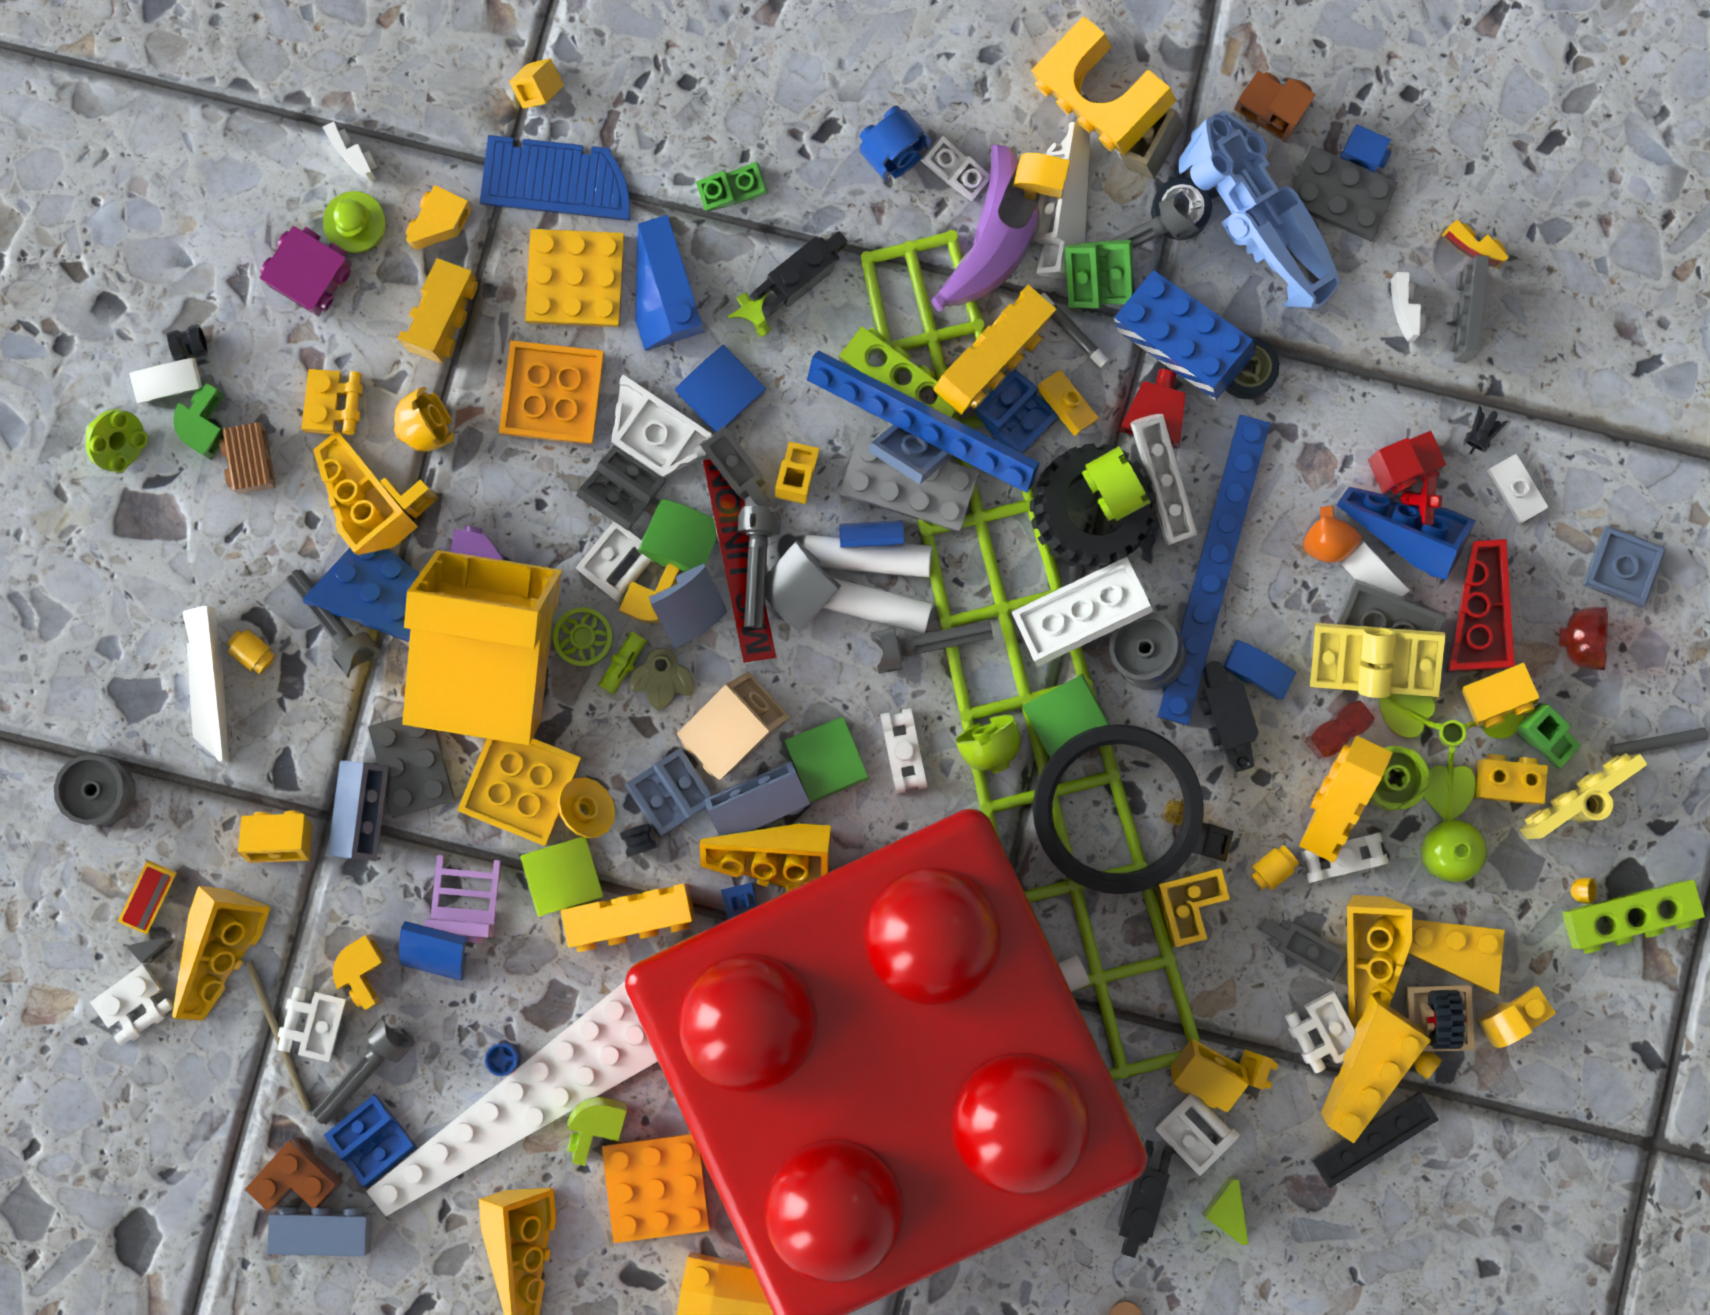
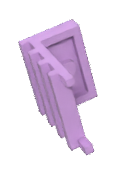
(467, 922)

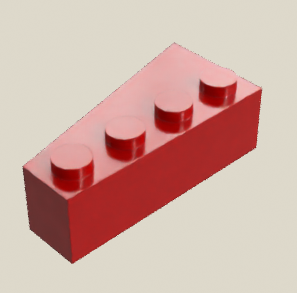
(1484, 619)

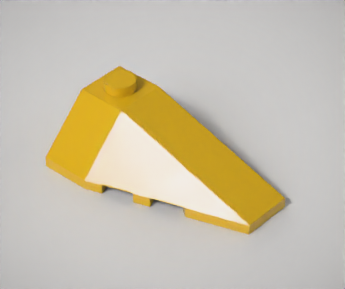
(362, 506)
(774, 855)
(216, 939)
(1376, 949)
(516, 1241)
(720, 1288)

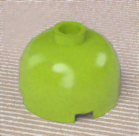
(990, 745)
(1454, 851)

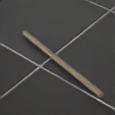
(275, 1029)

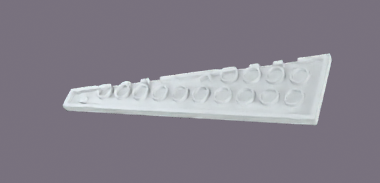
(575, 1066)

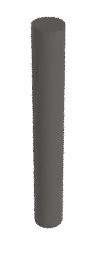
(1659, 742)

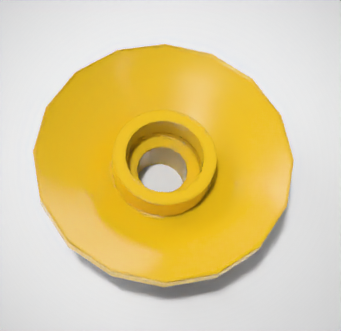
(595, 803)

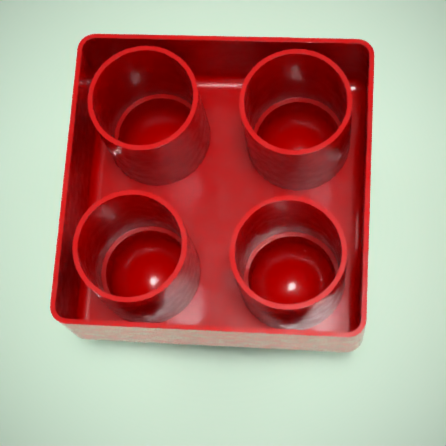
(885, 1070)

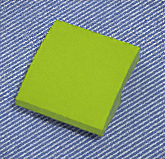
(561, 876)

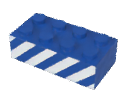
(1184, 335)

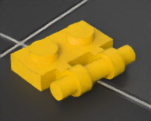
(322, 402)

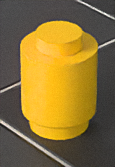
(250, 651)
(1274, 868)

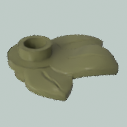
(661, 683)

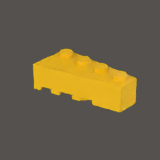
(996, 351)
(1344, 796)
(627, 916)
(1372, 1067)

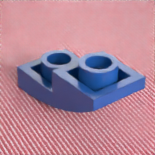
(1259, 668)

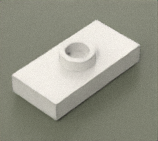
(1517, 488)

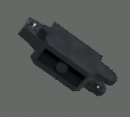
(800, 272)
(1230, 716)
(1144, 1202)

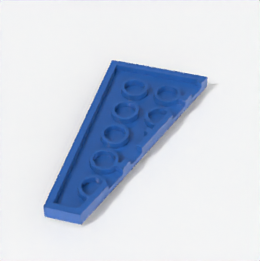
(368, 590)

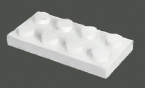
(1082, 611)

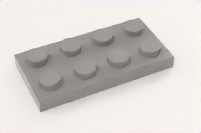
(937, 500)

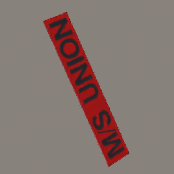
(726, 505)

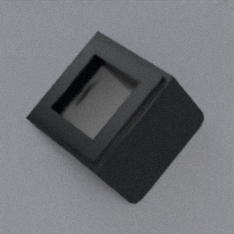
(1213, 842)

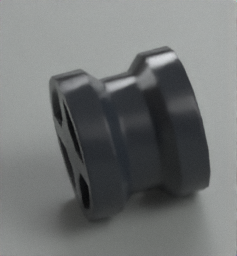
(638, 840)

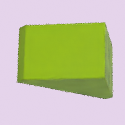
(1227, 1210)

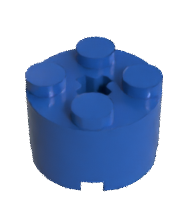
(894, 143)

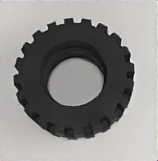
(1061, 533)

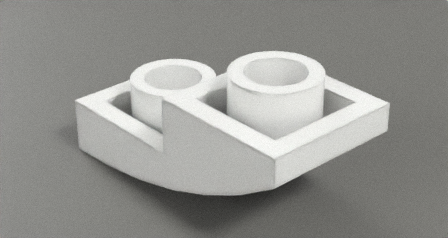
(360, 161)
(955, 168)
(1407, 315)
(165, 380)
(1371, 569)

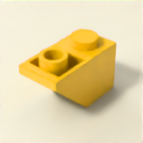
(439, 219)

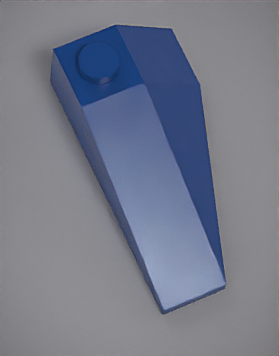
(663, 293)
(1401, 527)

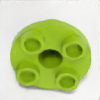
(354, 222)
(115, 440)

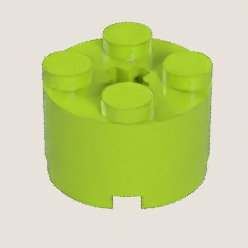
(1116, 483)
(1411, 781)

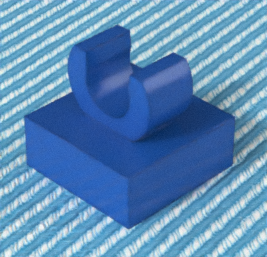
(739, 899)

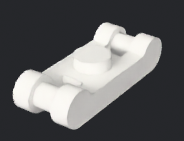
(903, 751)
(1348, 859)

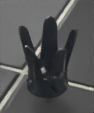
(1481, 435)

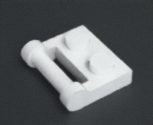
(606, 558)
(1189, 1139)

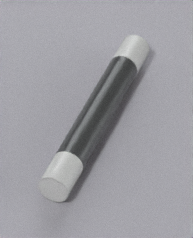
(1077, 335)

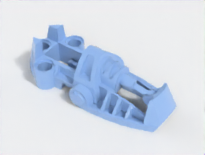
(1262, 214)

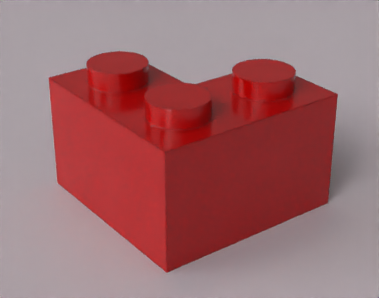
(1405, 462)

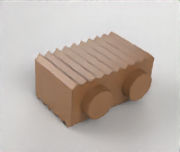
(247, 458)

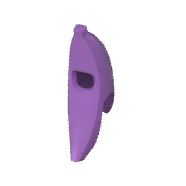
(996, 246)

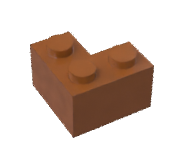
(1273, 105)
(297, 1170)

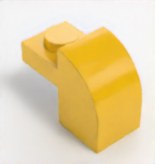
(1041, 175)
(797, 473)
(637, 602)
(353, 965)
(1516, 1019)

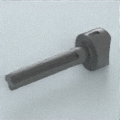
(1172, 219)
(758, 524)
(351, 649)
(895, 649)
(385, 1044)

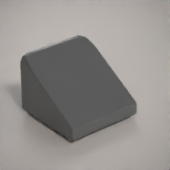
(150, 950)

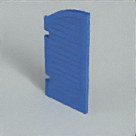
(554, 179)

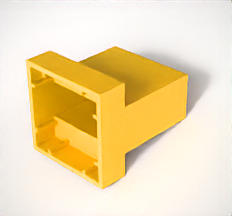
(479, 646)

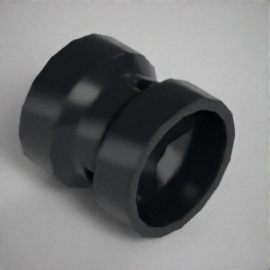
(187, 342)

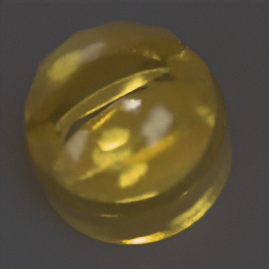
(1174, 812)

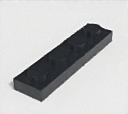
(1376, 1140)

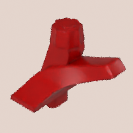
(1426, 500)

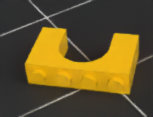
(1117, 122)

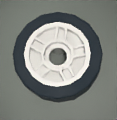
(1199, 206)

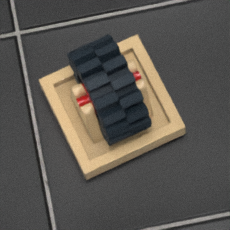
(1443, 1014)

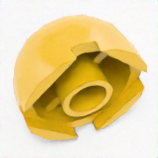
(422, 421)

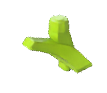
(753, 312)

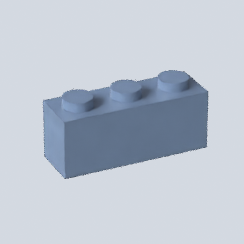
(758, 801)
(358, 810)
(319, 1232)

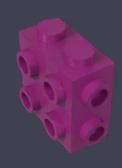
(306, 270)

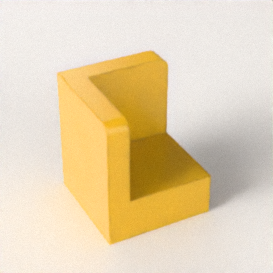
(536, 83)

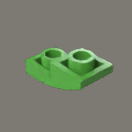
(732, 187)

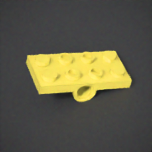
(1377, 660)
(1591, 788)

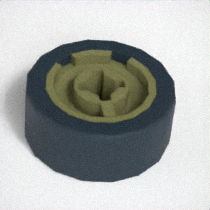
(1266, 370)

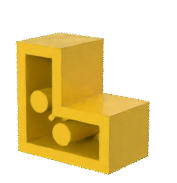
(1181, 904)

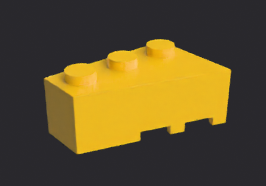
(439, 311)
(1461, 950)

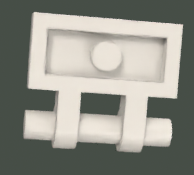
(128, 995)
(1332, 1025)
(321, 1027)

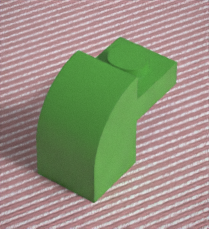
(193, 423)
(1548, 734)

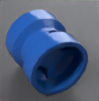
(497, 1060)

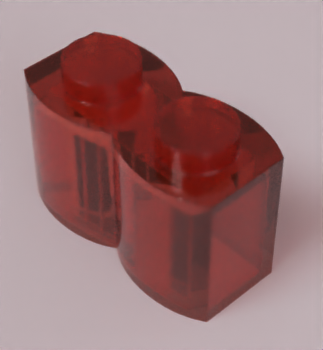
(1344, 724)

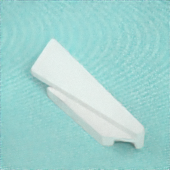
(1064, 219)
(206, 681)

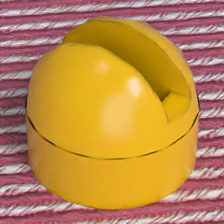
(1584, 890)
(1427, 1063)

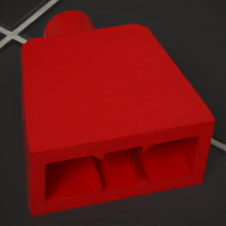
(1158, 399)

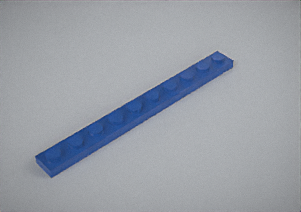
(1215, 565)

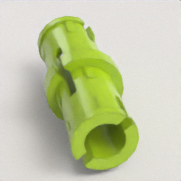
(622, 662)

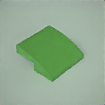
(1099, 273)
(678, 536)
(1064, 713)
(826, 759)

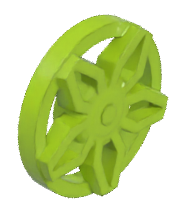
(582, 636)

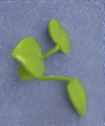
(1448, 788)

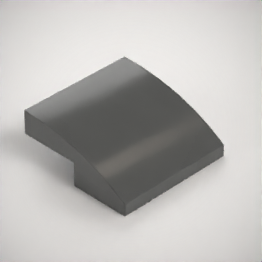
(621, 487)
(799, 586)

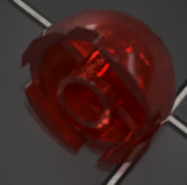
(1586, 638)

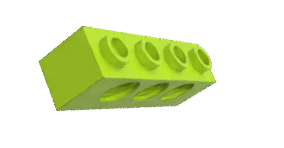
(871, 341)
(1681, 896)

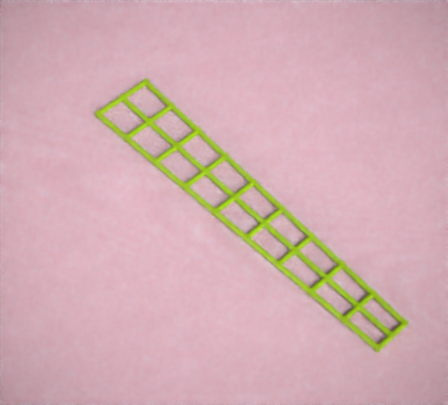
(1002, 609)

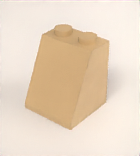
(732, 725)

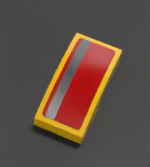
(1464, 240)
(147, 897)

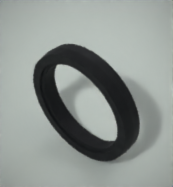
(1118, 882)

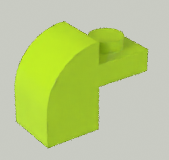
(594, 1117)

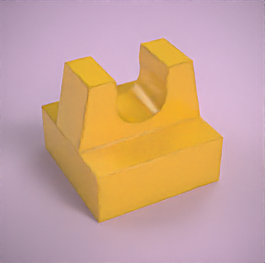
(1258, 1069)

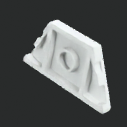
(655, 431)

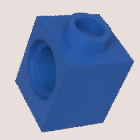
(1366, 148)

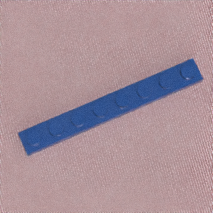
(923, 421)

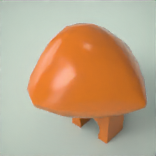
(1331, 538)

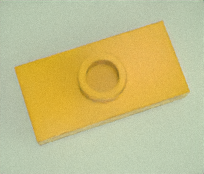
(1067, 402)

